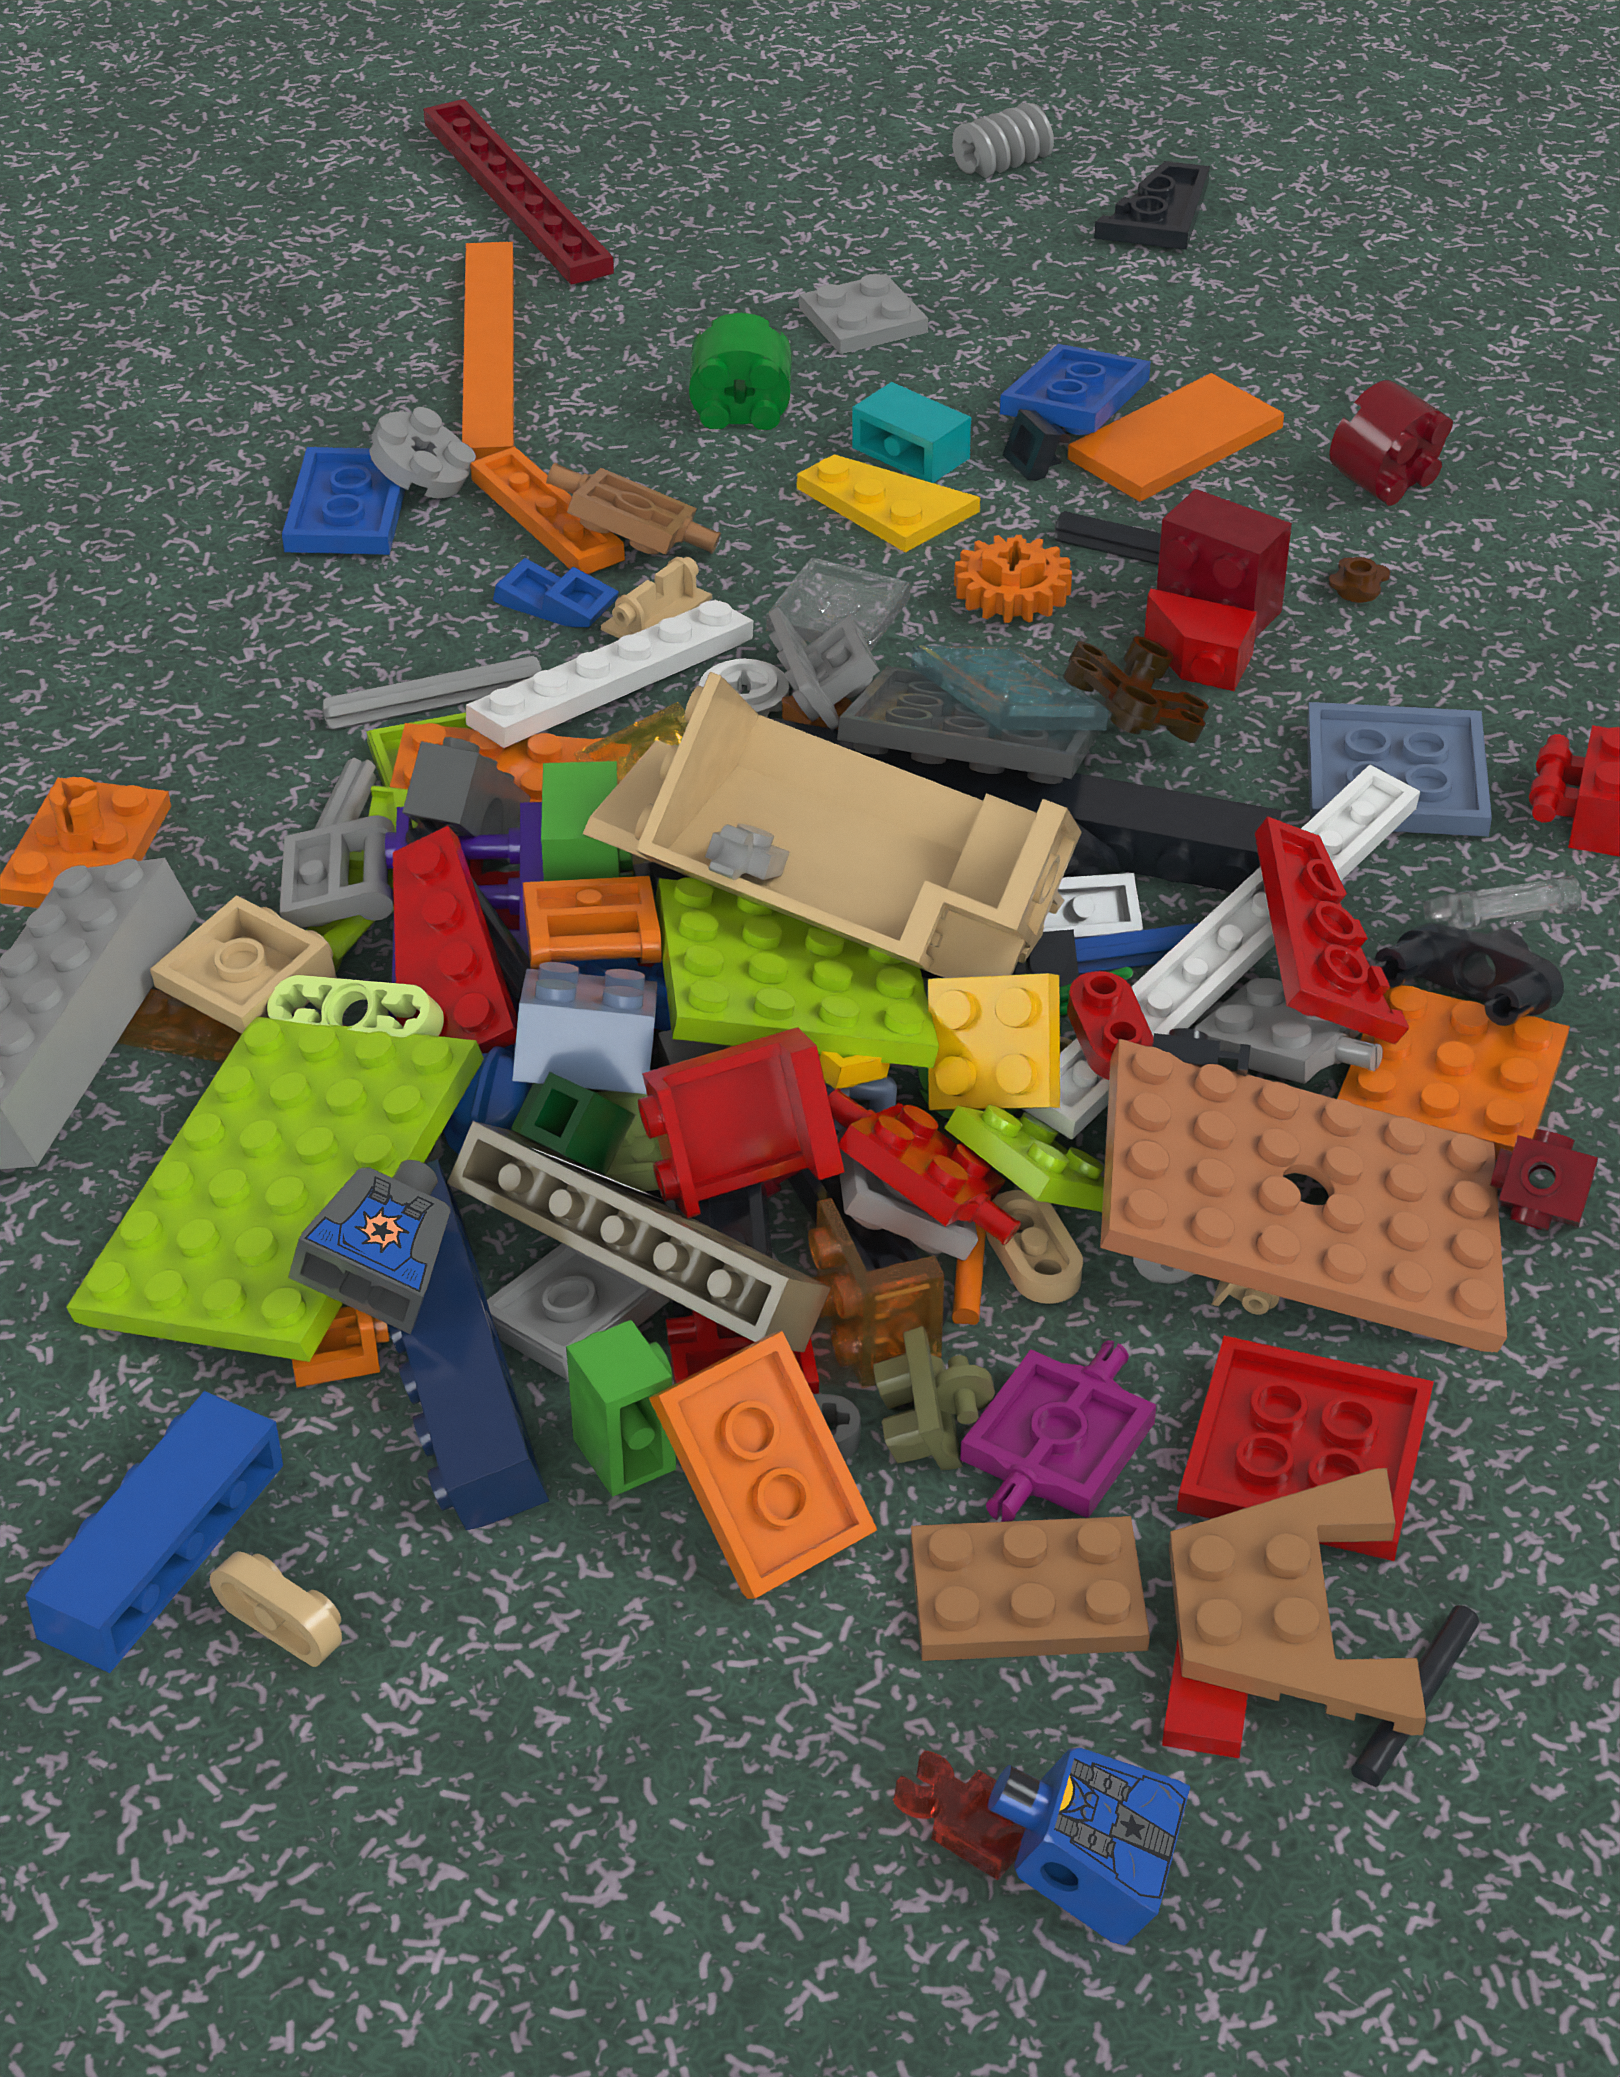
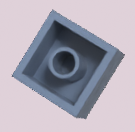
(585, 1027)

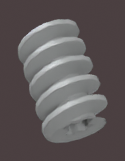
(1003, 140)

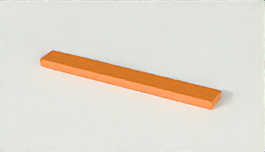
(488, 348)

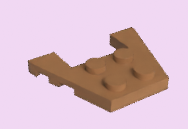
(1258, 1604)

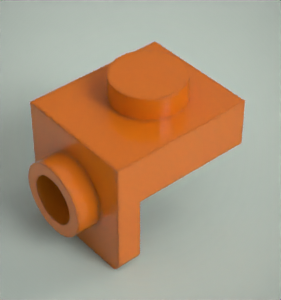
(345, 1350)

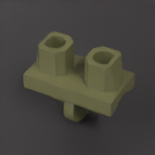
(936, 1396)

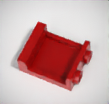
(739, 1118)

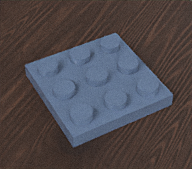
(1424, 747)

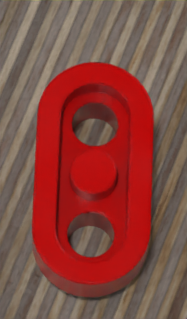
(1101, 1013)

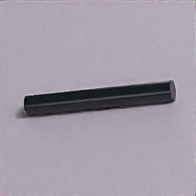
(1433, 1669)

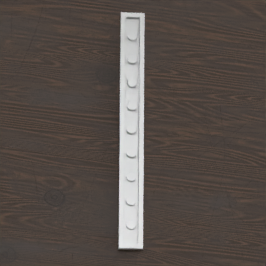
(1232, 939)

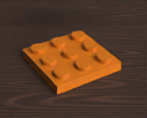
(1461, 1068)

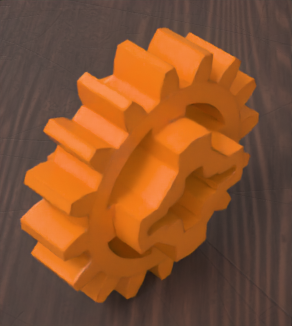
(1013, 578)

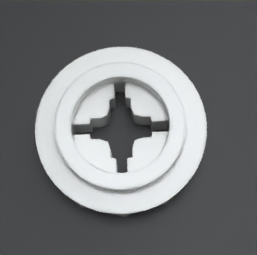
(763, 680)

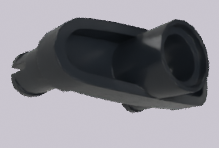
(1458, 961)

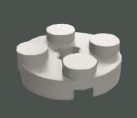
(420, 452)

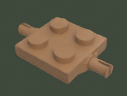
(631, 510)

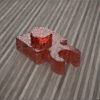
(960, 1814)

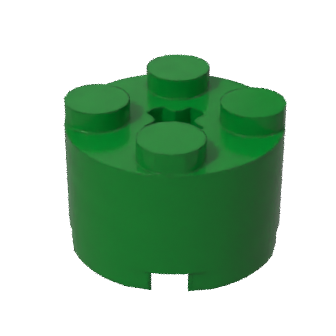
(740, 373)

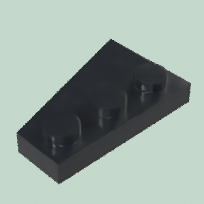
(1162, 209)

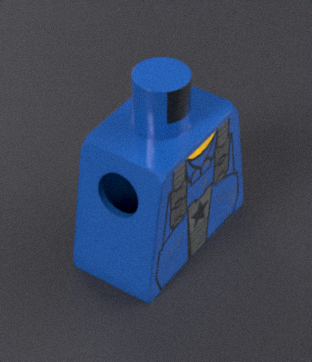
(1095, 1837)

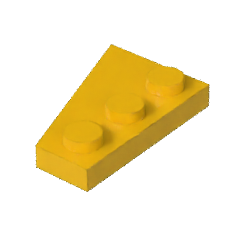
(886, 502)

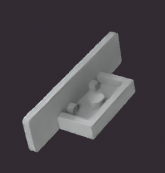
(825, 670)

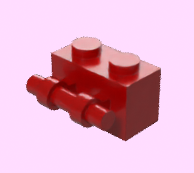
(1598, 799)

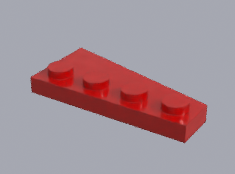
(1319, 939)
(447, 944)

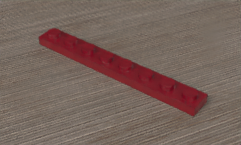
(519, 192)

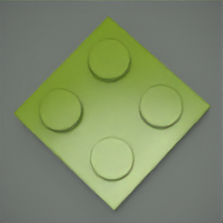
(1030, 1156)

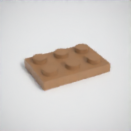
(1028, 1588)

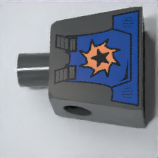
(376, 1243)

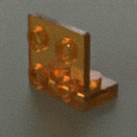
(873, 1306)

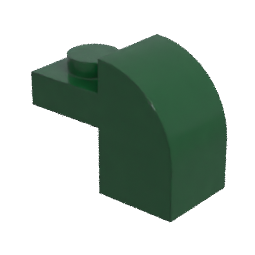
(574, 1122)

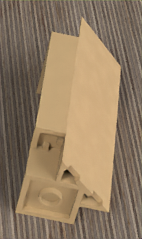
(869, 845)

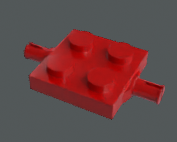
(923, 1164)

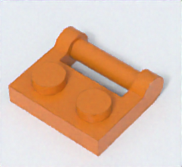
(591, 920)

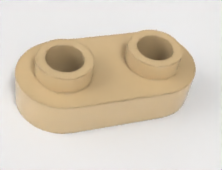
(1044, 1256)
(278, 1608)

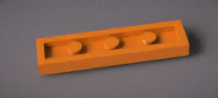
(542, 510)

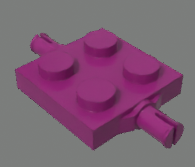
(1058, 1432)

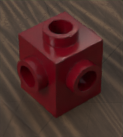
(1563, 1199)

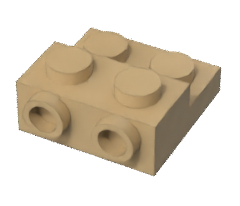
(238, 961)

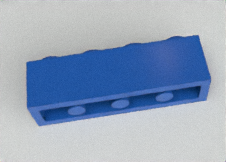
(154, 1531)

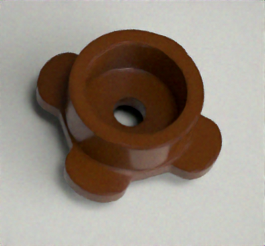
(1358, 579)

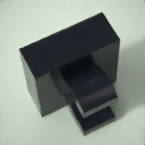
(1033, 444)

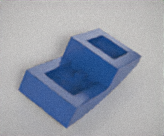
(568, 600)

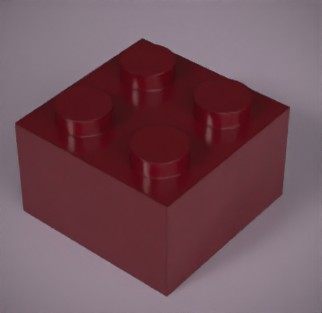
(1225, 555)

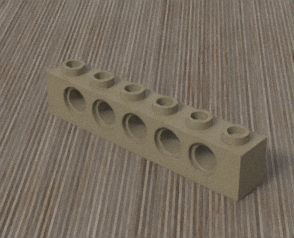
(639, 1236)

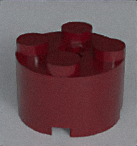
(1390, 442)

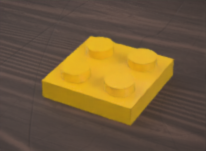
(995, 1042)

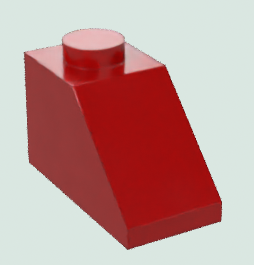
(1206, 638)

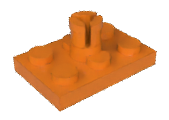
(81, 826)
(763, 1464)

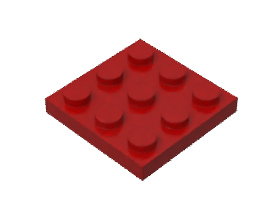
(1298, 1422)

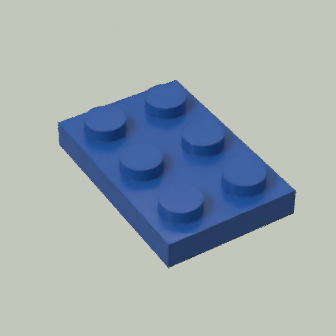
(1076, 387)
(342, 505)

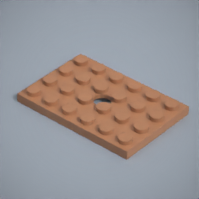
(1204, 1191)

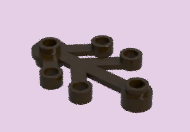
(1131, 698)

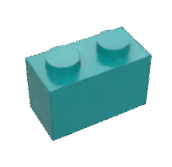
(911, 432)

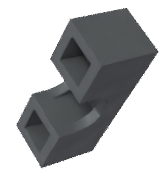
(462, 791)

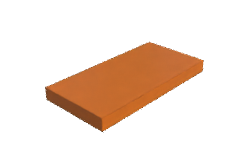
(1175, 436)

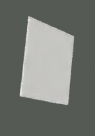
(598, 1174)

